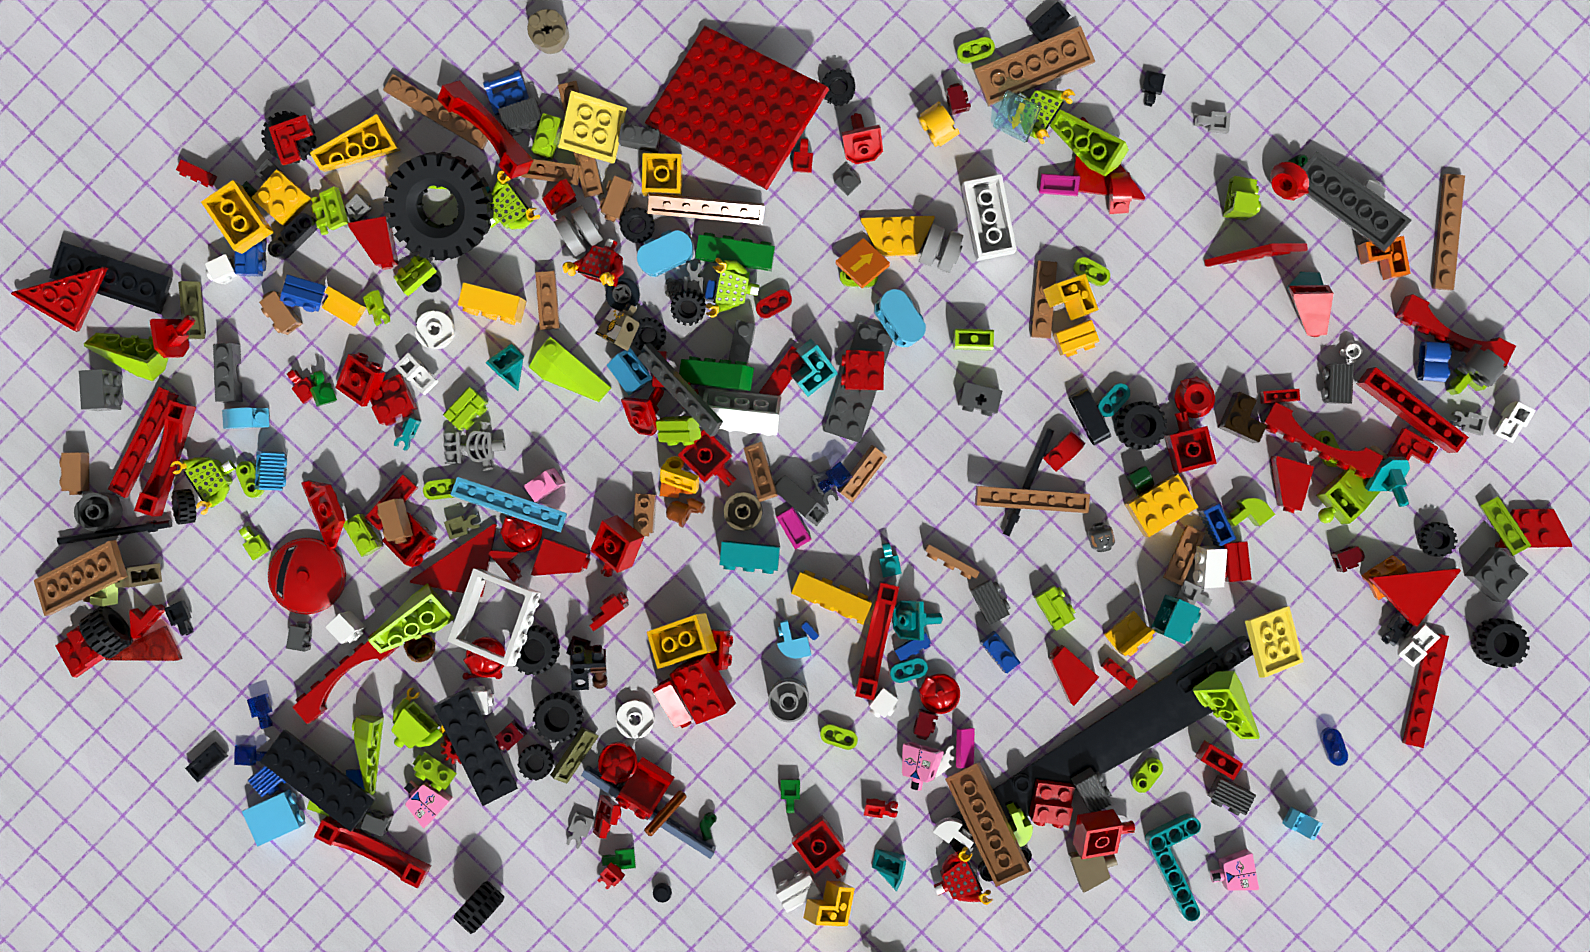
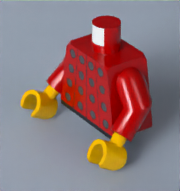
(599, 264)
(961, 879)

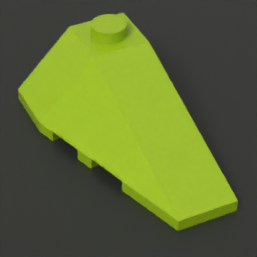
(1092, 145)
(563, 369)
(415, 617)

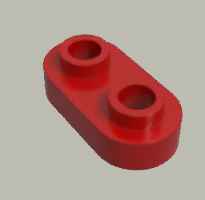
(773, 303)

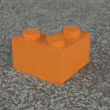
(1393, 261)

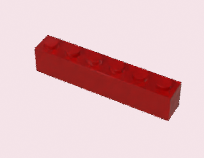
(1412, 410)

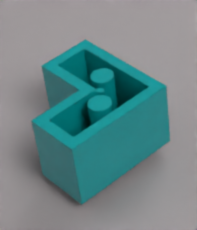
(816, 371)

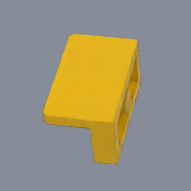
(343, 306)

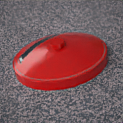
(306, 576)

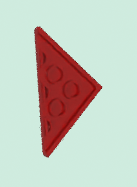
(1095, 183)
(1268, 250)
(66, 298)
(455, 569)
(1415, 592)

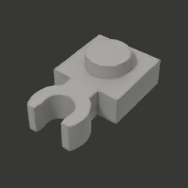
(356, 209)
(694, 281)
(1471, 422)
(580, 827)

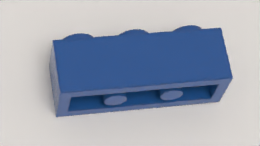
(912, 647)

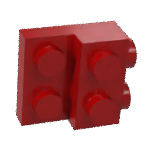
(863, 370)
(360, 378)
(392, 401)
(416, 546)
(611, 607)
(77, 653)
(721, 656)
(1051, 803)

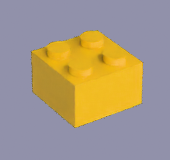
(662, 174)
(281, 198)

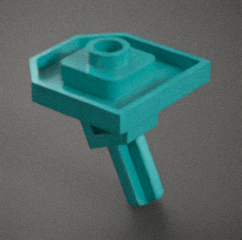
(1391, 478)
(911, 619)

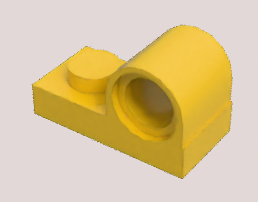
(673, 474)

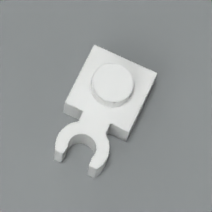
(944, 764)

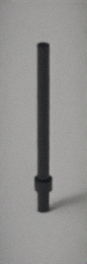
(1013, 516)
(150, 526)

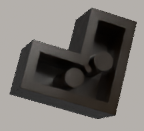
(1238, 421)

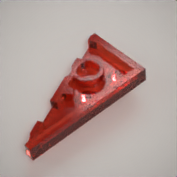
(152, 647)

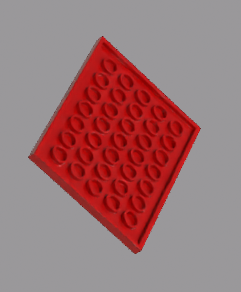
(736, 107)

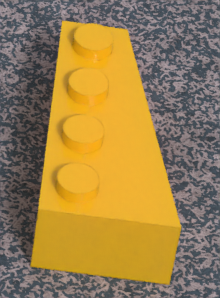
(356, 145)

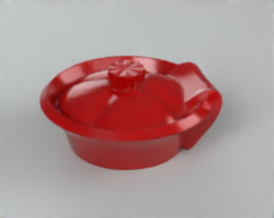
(1289, 180)
(1195, 397)
(520, 534)
(483, 666)
(939, 693)
(617, 762)

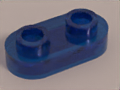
(1334, 745)

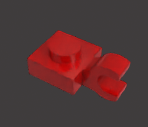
(803, 160)
(302, 386)
(878, 808)

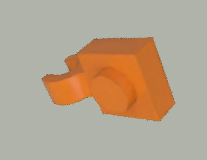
(671, 491)

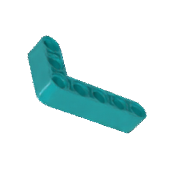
(1170, 865)

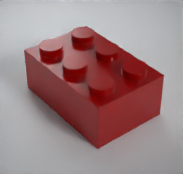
(702, 689)

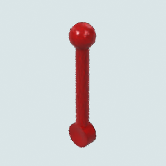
(466, 676)

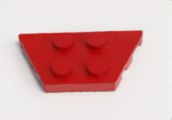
(325, 510)
(1540, 528)

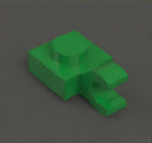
(322, 392)
(790, 790)
(623, 858)

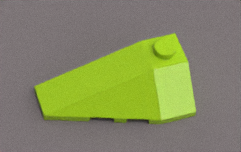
(130, 353)
(1228, 700)
(368, 742)

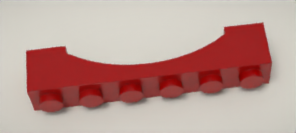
(458, 99)
(1416, 312)
(1281, 421)
(176, 428)
(876, 640)
(313, 704)
(400, 863)

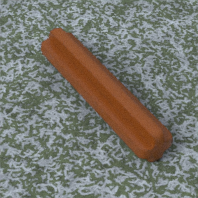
(665, 813)

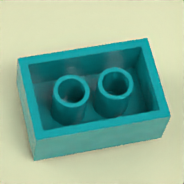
(749, 556)
(1176, 619)

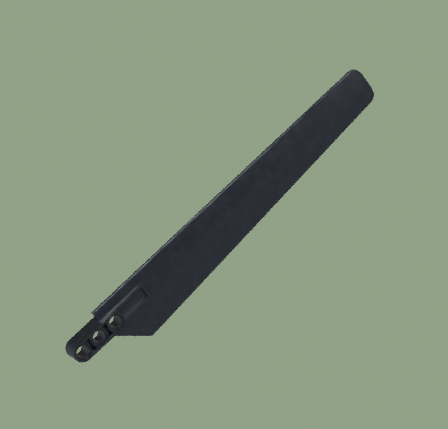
(1126, 730)

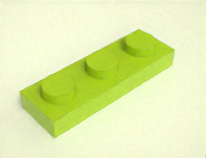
(1505, 526)

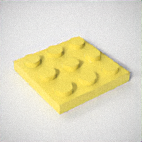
(592, 127)
(1274, 641)

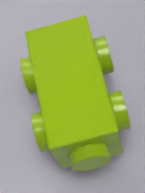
(434, 771)

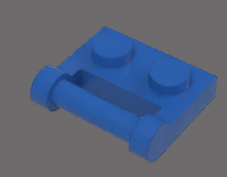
(508, 96)

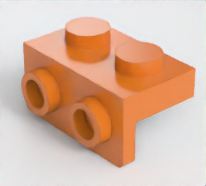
(1391, 565)

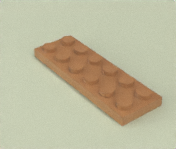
(1034, 65)
(80, 577)
(988, 824)

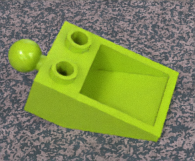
(1347, 493)

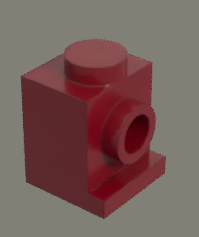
(957, 99)
(1347, 557)
(924, 724)
(516, 733)

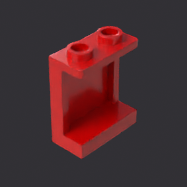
(644, 789)

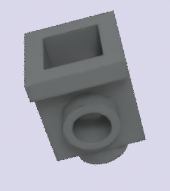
(299, 637)
(376, 822)

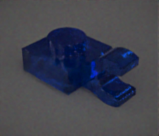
(837, 476)
(260, 707)
(247, 755)

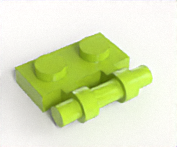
(333, 208)
(414, 274)

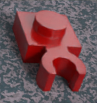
(611, 875)

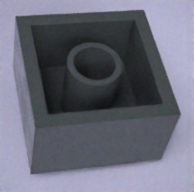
(100, 390)
(1496, 574)

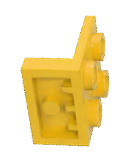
(1129, 634)

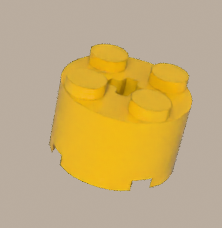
(938, 123)

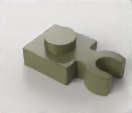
(459, 526)

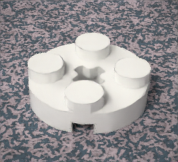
(424, 329)
(624, 718)

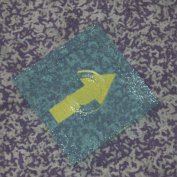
(1017, 116)

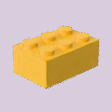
(237, 217)
(491, 304)
(1161, 505)
(681, 640)

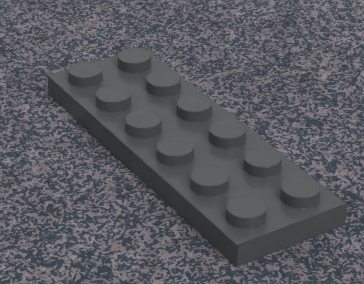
(1353, 202)
(852, 407)

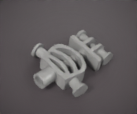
(488, 446)

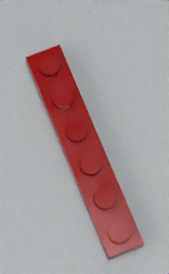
(141, 444)
(1425, 693)

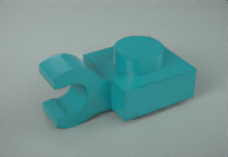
(409, 430)
(889, 564)

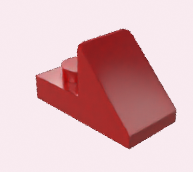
(559, 197)
(503, 559)
(142, 622)

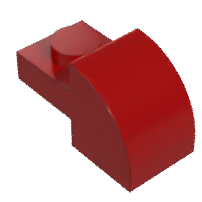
(1120, 193)
(1064, 451)

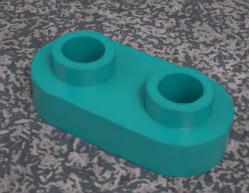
(1113, 400)
(909, 672)

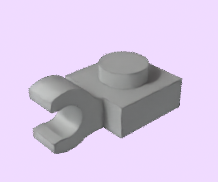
(1217, 122)
(1191, 593)

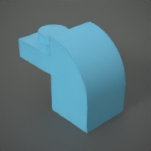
(245, 418)
(792, 647)
(1302, 823)

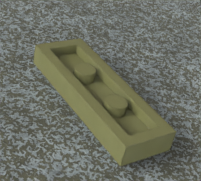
(191, 305)
(574, 755)

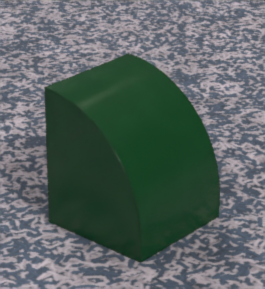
(1140, 480)

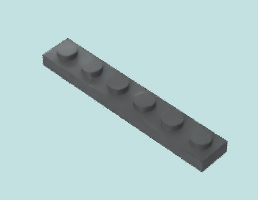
(680, 389)

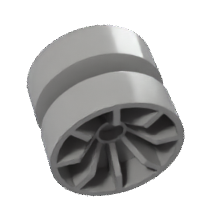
(575, 232)
(946, 250)
(788, 699)

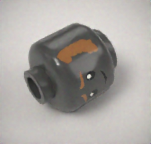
(1101, 537)

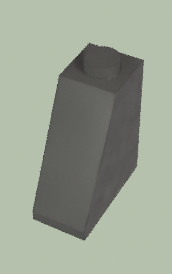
(800, 500)

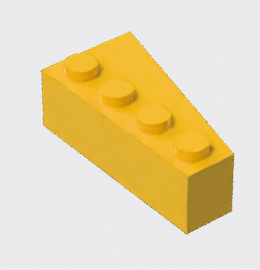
(831, 596)

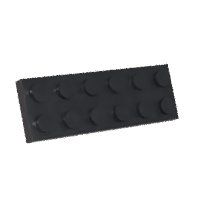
(121, 281)
(475, 746)
(318, 780)

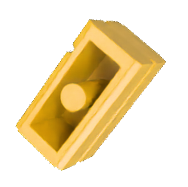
(1075, 338)

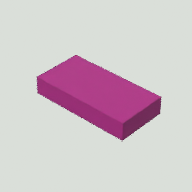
(1059, 184)
(793, 528)
(965, 747)

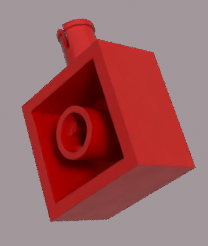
(1187, 437)
(707, 468)
(616, 545)
(1099, 833)
(817, 856)

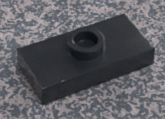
(1049, 21)
(206, 762)

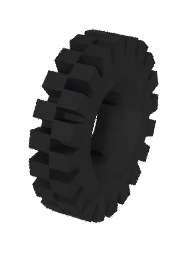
(407, 210)

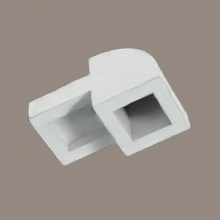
(416, 373)
(1514, 418)
(1414, 646)
(949, 828)

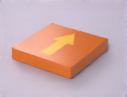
(862, 263)

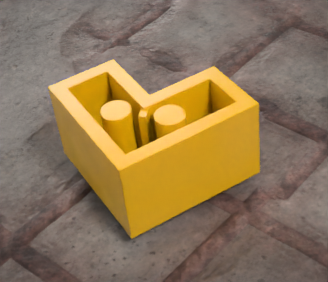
(1075, 295)
(834, 908)

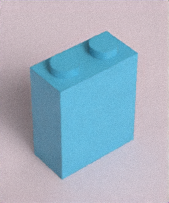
(274, 817)

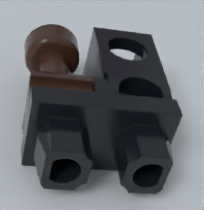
(585, 662)

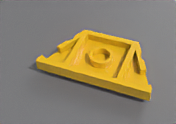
(898, 234)

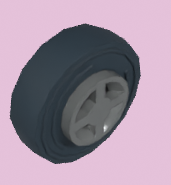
(616, 295)

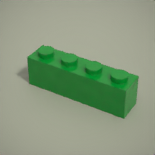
(745, 251)
(717, 374)

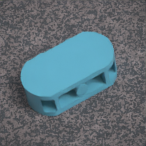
(665, 253)
(900, 318)

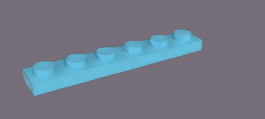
(509, 504)

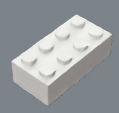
(989, 217)
(745, 410)

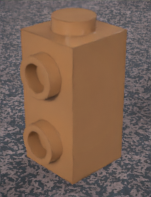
(617, 198)
(283, 316)
(74, 472)
(644, 513)
(394, 520)

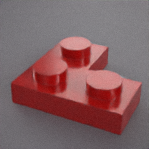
(286, 135)
(1410, 444)
(607, 815)

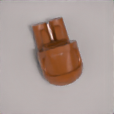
(680, 512)

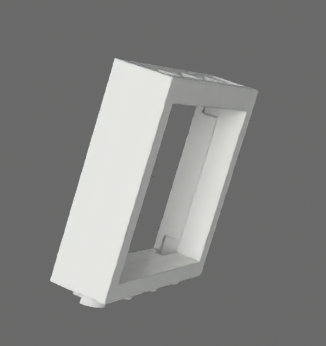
(468, 608)

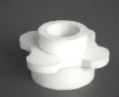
(1357, 351)

